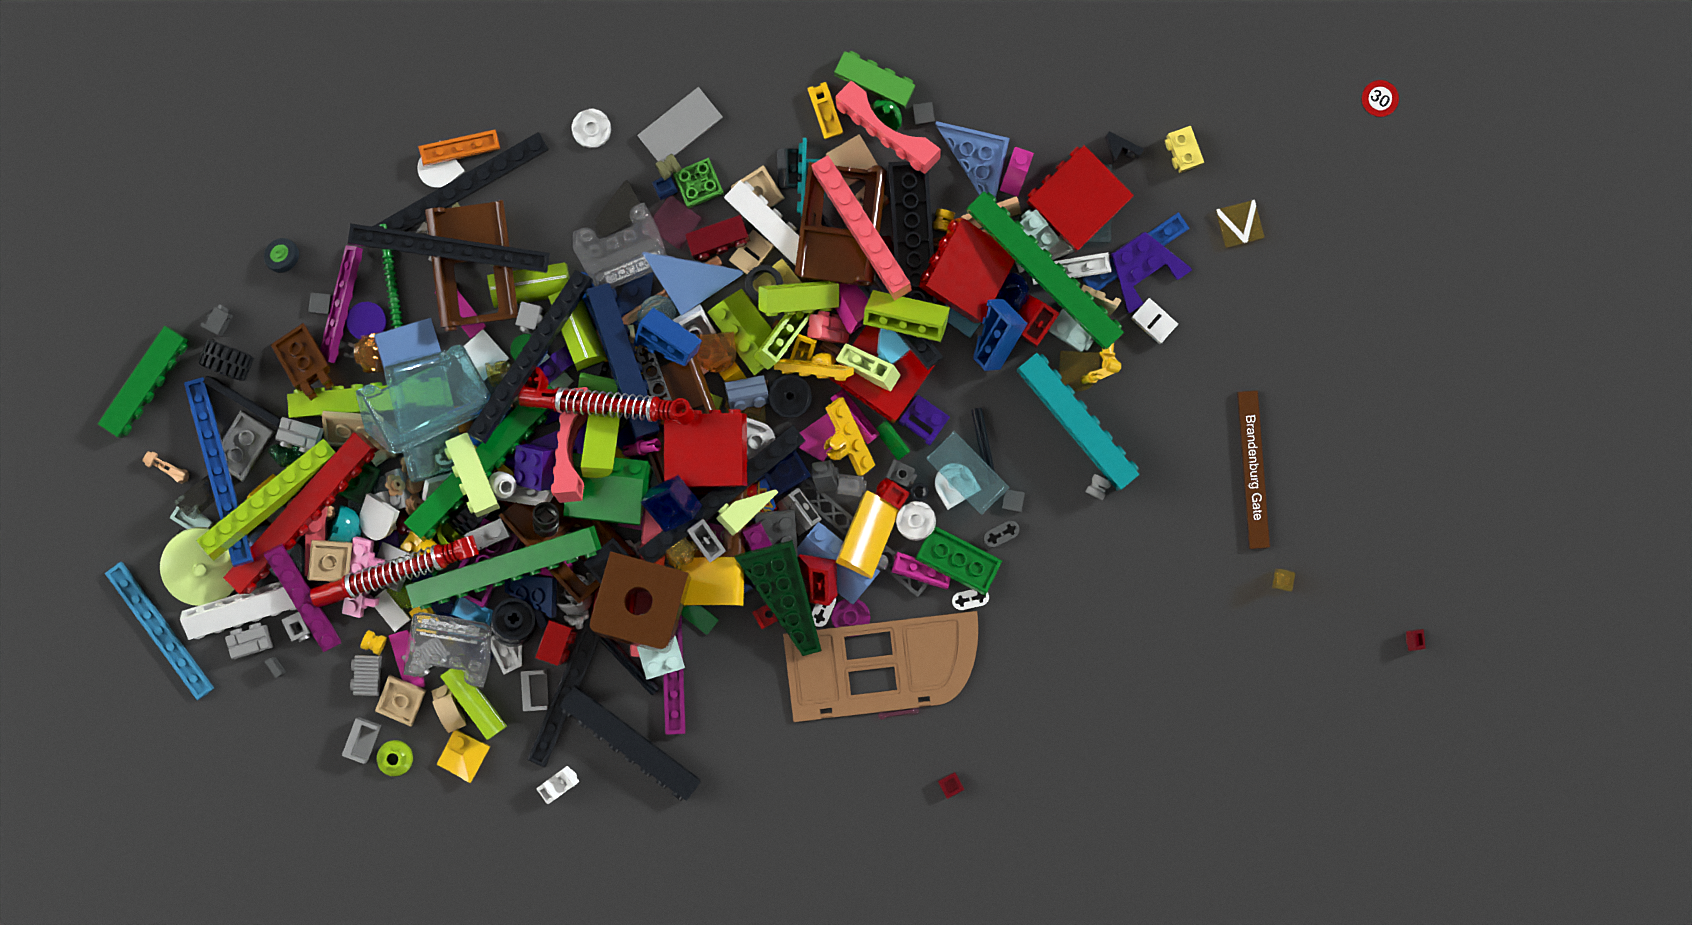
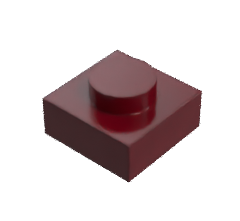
(1415, 639)
(951, 785)

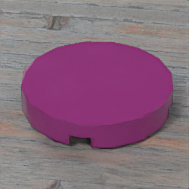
(847, 614)

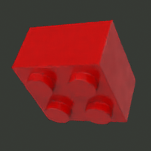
(556, 642)

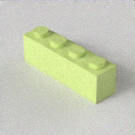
(471, 472)

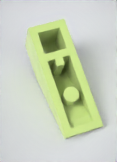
(869, 367)
(740, 512)

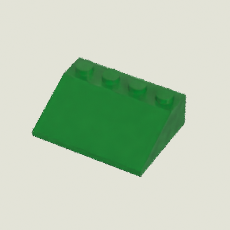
(613, 497)

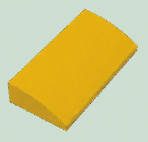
(867, 535)

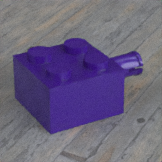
(533, 466)

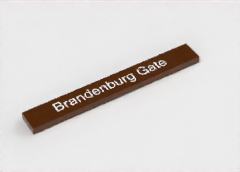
(1253, 469)

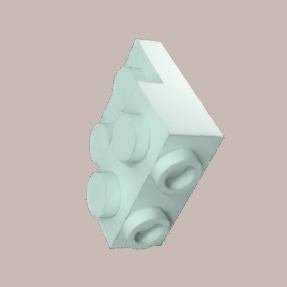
(1039, 228)
(1070, 332)

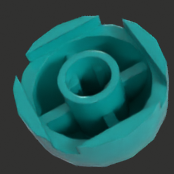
(345, 525)

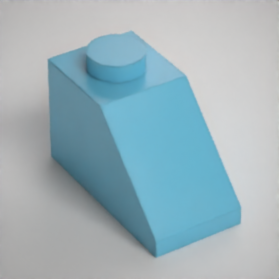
(890, 346)

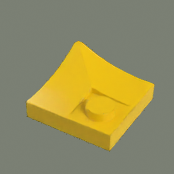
(463, 755)

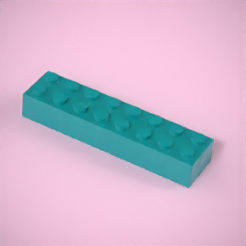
(1078, 422)

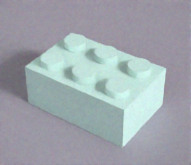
(661, 663)

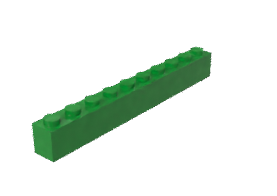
(1045, 270)
(449, 497)
(504, 566)

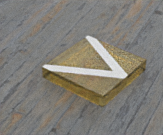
(1240, 223)

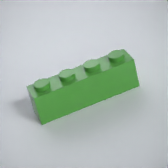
(874, 79)

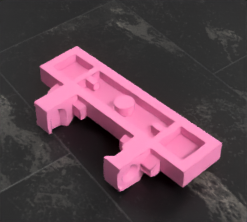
(361, 557)

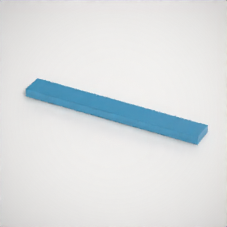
(159, 630)

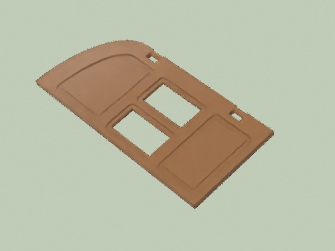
(929, 659)

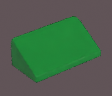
(892, 440)
(700, 617)

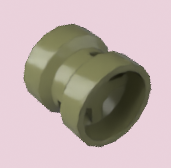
(667, 167)

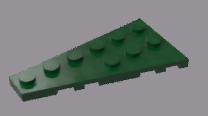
(781, 585)

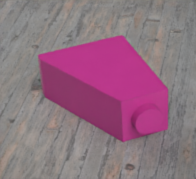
(1016, 171)
(851, 306)
(815, 437)

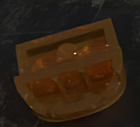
(717, 351)
(367, 354)

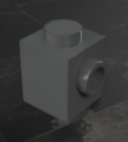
(825, 476)

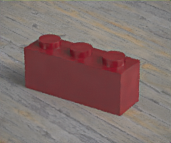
(718, 238)

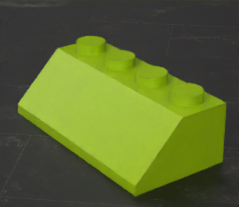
(749, 326)

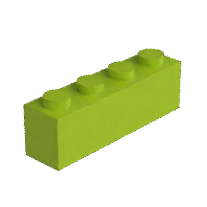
(798, 297)
(781, 338)

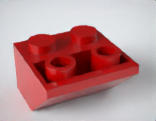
(1039, 320)
(819, 578)

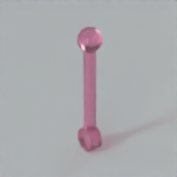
(882, 715)

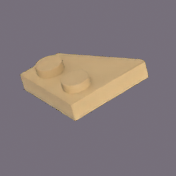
(1099, 299)

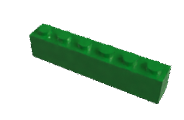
(143, 382)

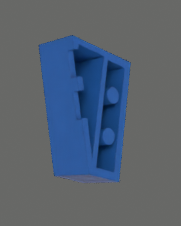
(999, 334)
(666, 337)

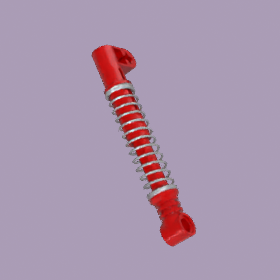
(561, 399)
(353, 584)

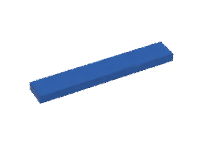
(1163, 234)

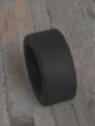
(754, 272)

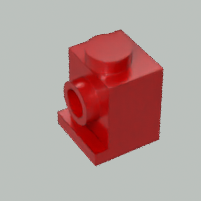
(761, 618)

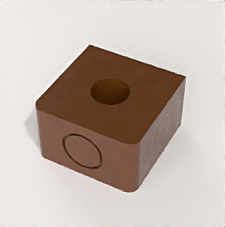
(623, 579)

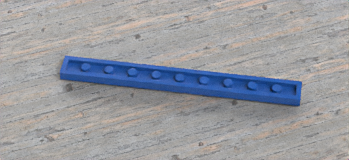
(216, 462)

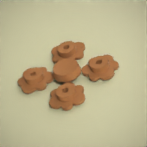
(396, 485)

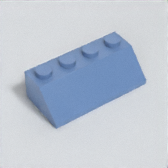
(825, 544)

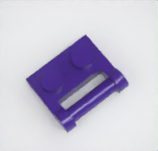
(928, 415)

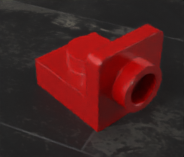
(892, 493)

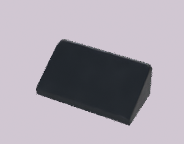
(788, 168)

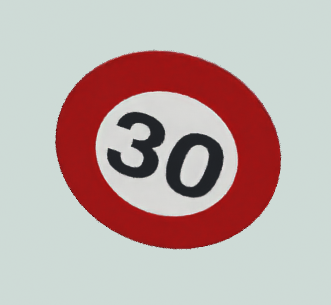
(1380, 98)

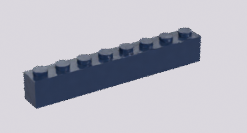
(620, 354)

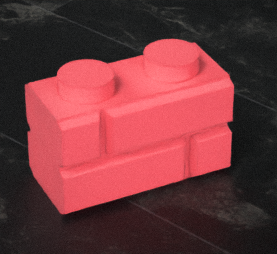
(827, 328)

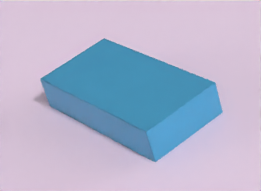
(470, 611)

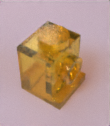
(496, 372)
(681, 553)

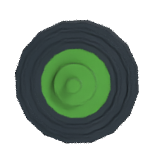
(281, 255)

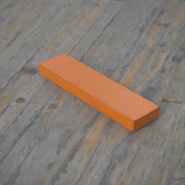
(459, 147)

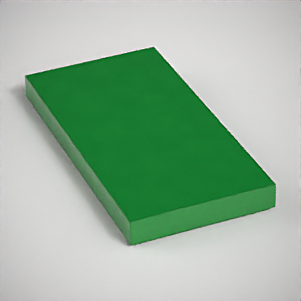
(959, 560)

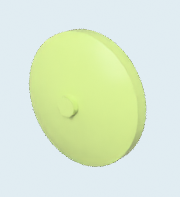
(190, 571)

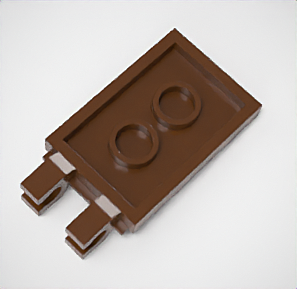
(302, 360)

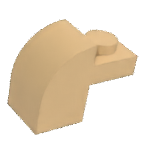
(448, 709)

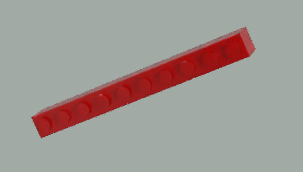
(304, 510)

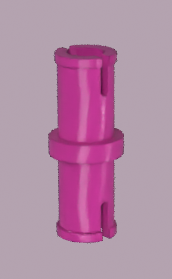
(641, 447)

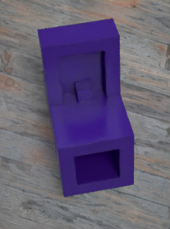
(557, 364)

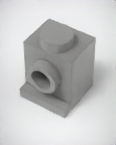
(291, 626)

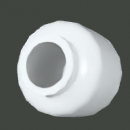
(502, 484)

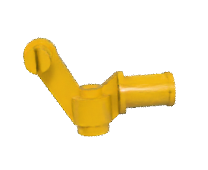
(1109, 366)

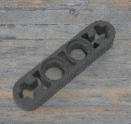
(655, 380)

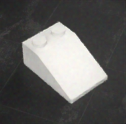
(697, 323)

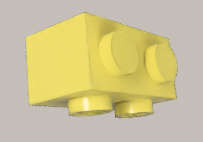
(1184, 149)

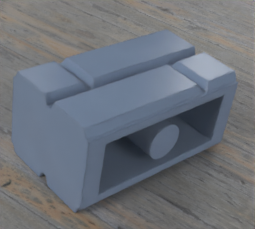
(747, 393)

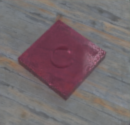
(675, 221)

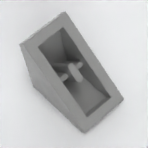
(706, 540)

